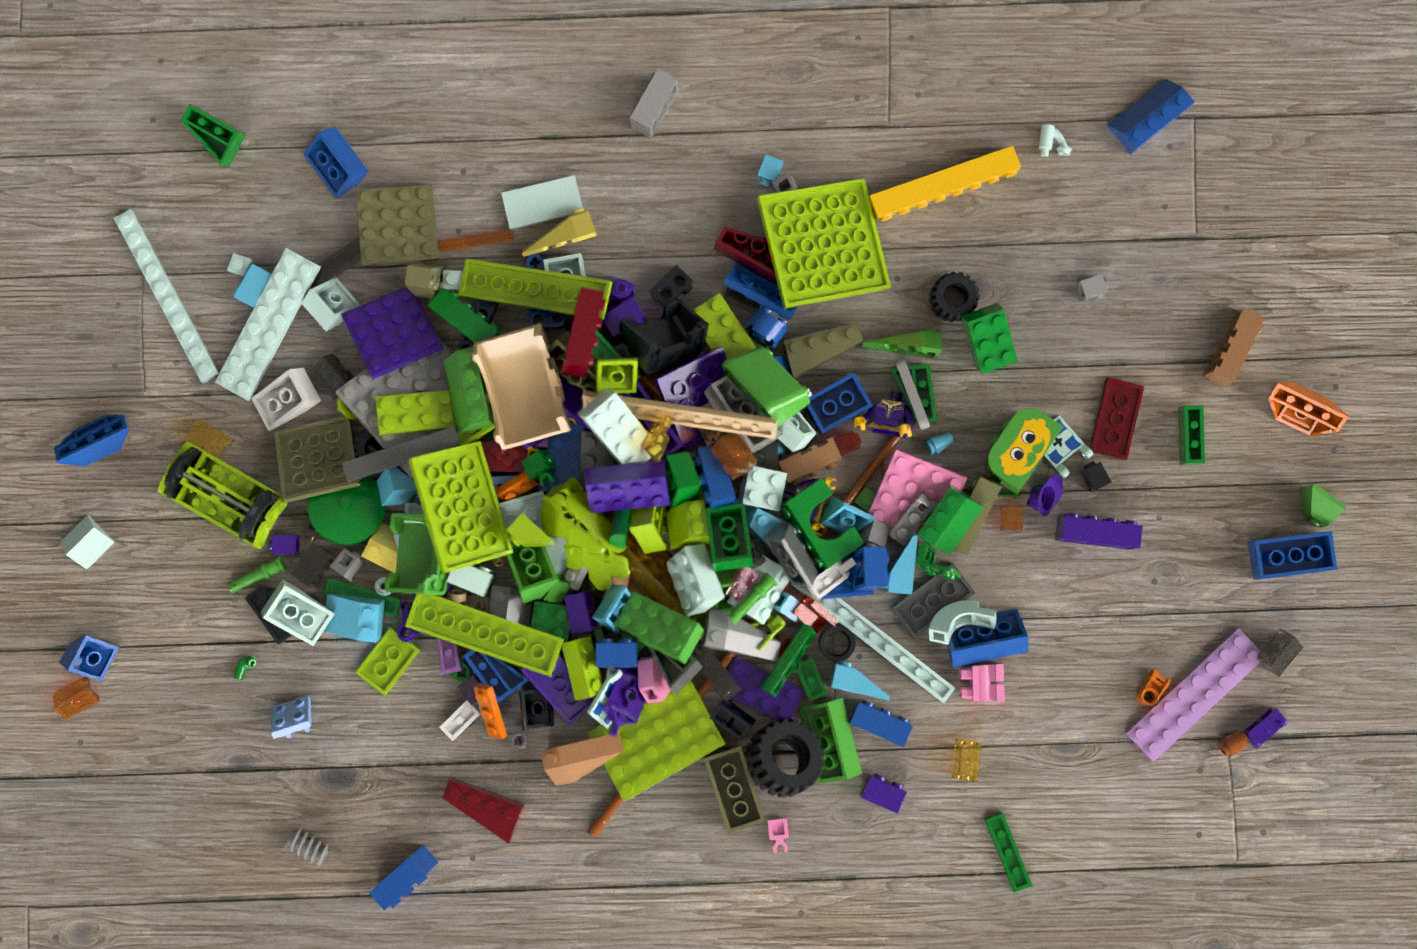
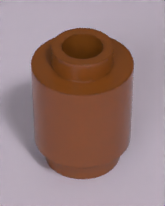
(1233, 743)

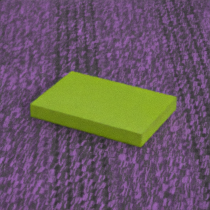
(387, 661)

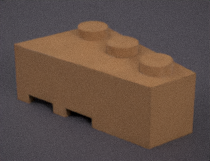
(810, 461)

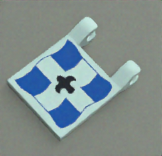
(1064, 446)
(602, 698)

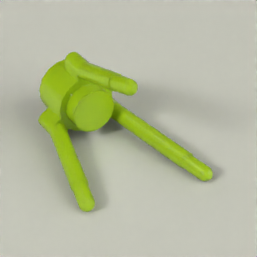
(774, 625)

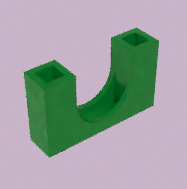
(798, 511)

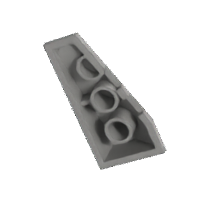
(740, 638)

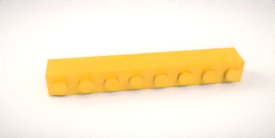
(945, 183)

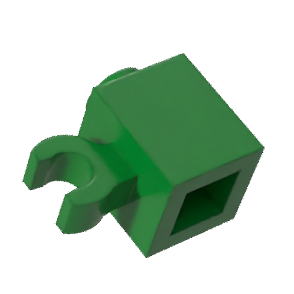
(539, 467)

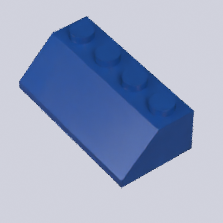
(1150, 114)
(977, 643)

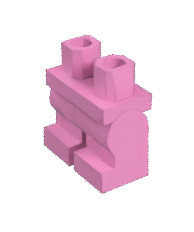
(980, 682)

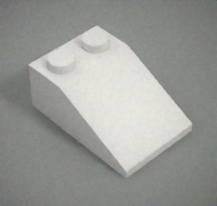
(286, 398)

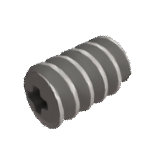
(308, 847)

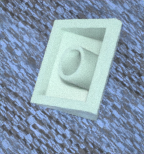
(86, 542)

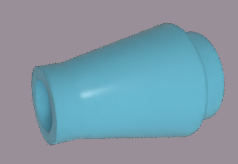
(936, 444)

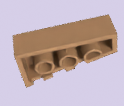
(1234, 348)

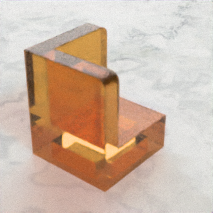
(1011, 518)

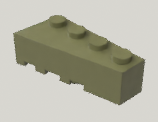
(425, 279)
(815, 349)
(984, 491)

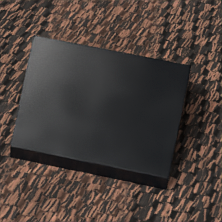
(535, 710)

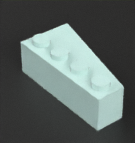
(795, 430)

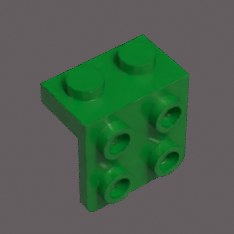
(925, 560)

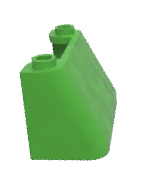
(767, 384)
(416, 558)

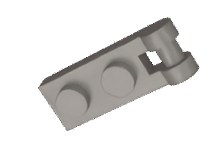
(912, 519)

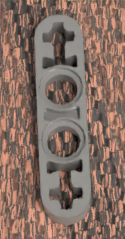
(912, 393)

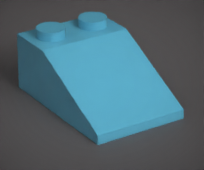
(903, 569)
(355, 617)
(850, 679)

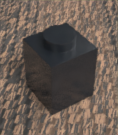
(1095, 476)

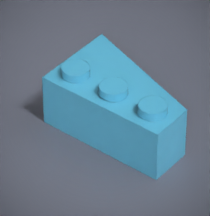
(761, 523)

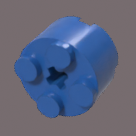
(765, 328)

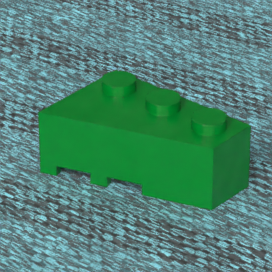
(216, 135)

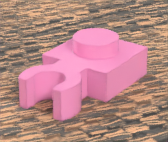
(778, 831)

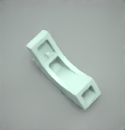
(957, 615)

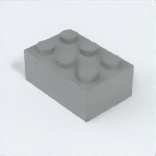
(653, 103)

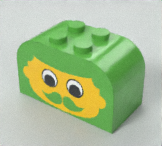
(1020, 447)

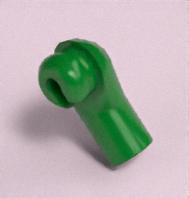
(243, 665)

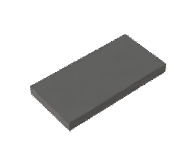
(921, 606)

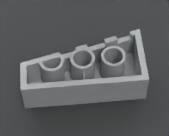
(728, 397)

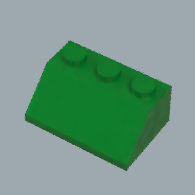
(950, 520)

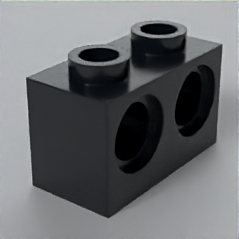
(667, 284)
(732, 719)

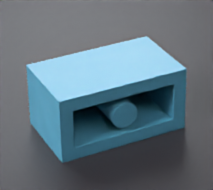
(252, 285)

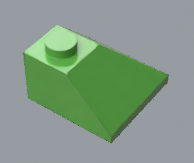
(1319, 505)

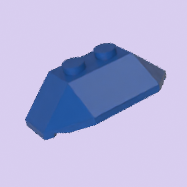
(93, 441)

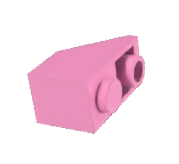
(651, 680)

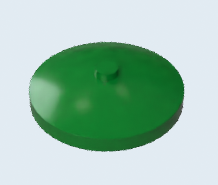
(348, 514)

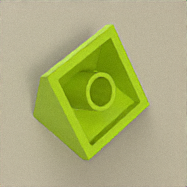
(617, 375)

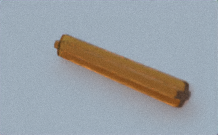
(476, 240)

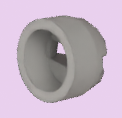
(516, 743)

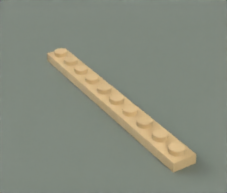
(697, 416)

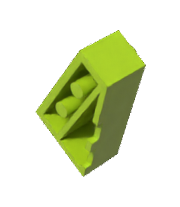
(648, 527)

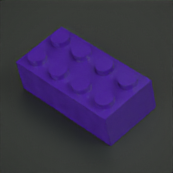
(627, 486)
(1097, 532)

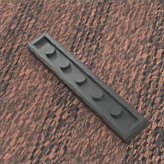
(400, 453)

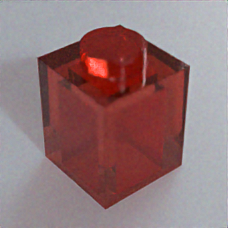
(848, 443)

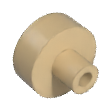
(457, 595)

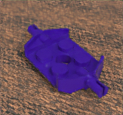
(619, 707)

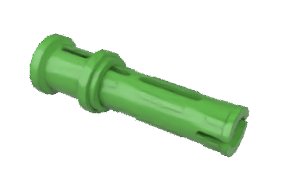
(265, 571)
(759, 591)

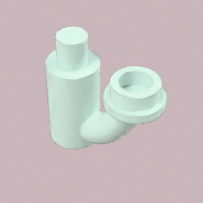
(1046, 141)

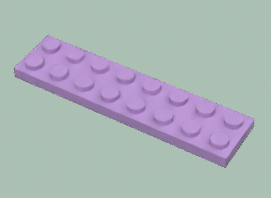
(1194, 695)

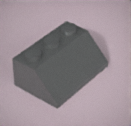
(792, 555)
(507, 604)

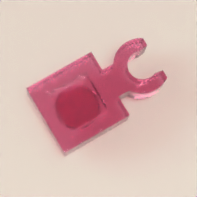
(743, 580)

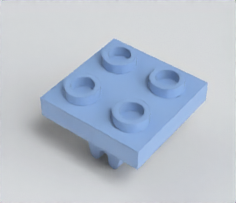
(291, 717)

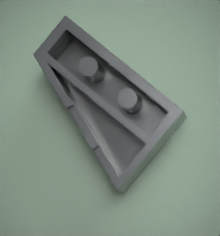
(675, 672)

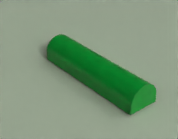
(620, 528)
(788, 660)

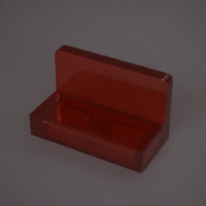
(813, 613)

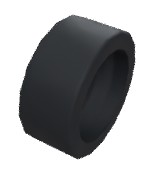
(851, 640)

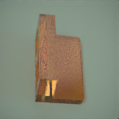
(74, 698)

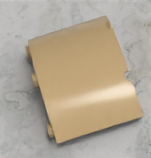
(522, 386)

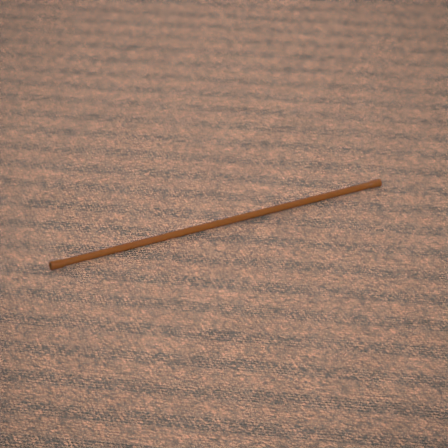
(601, 821)

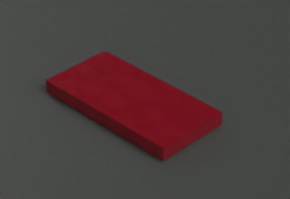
(1116, 418)

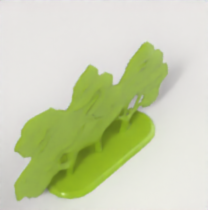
(583, 544)

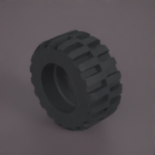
(803, 744)

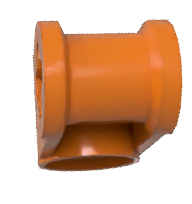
(1155, 685)

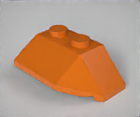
(1305, 409)

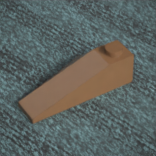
(576, 759)

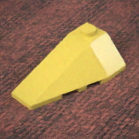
(573, 228)
(382, 548)

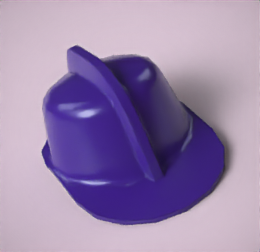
(1046, 496)

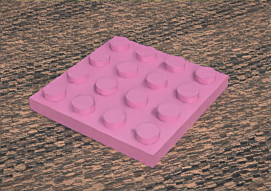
(902, 483)

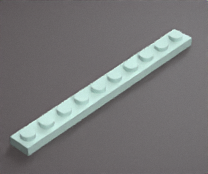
(166, 296)
(885, 646)

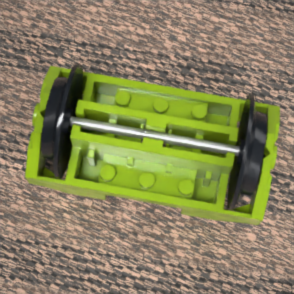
(200, 483)

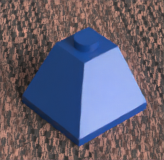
(89, 657)

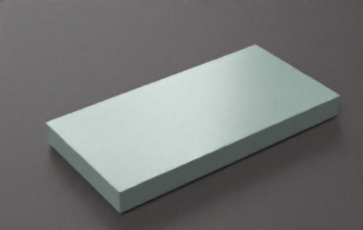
(541, 202)

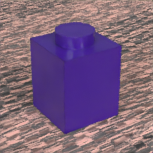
(285, 545)

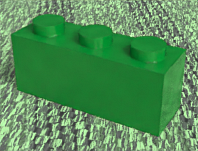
(1191, 435)

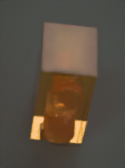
(734, 455)

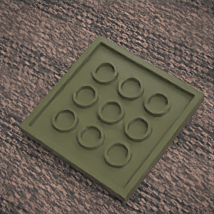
(397, 225)
(313, 458)

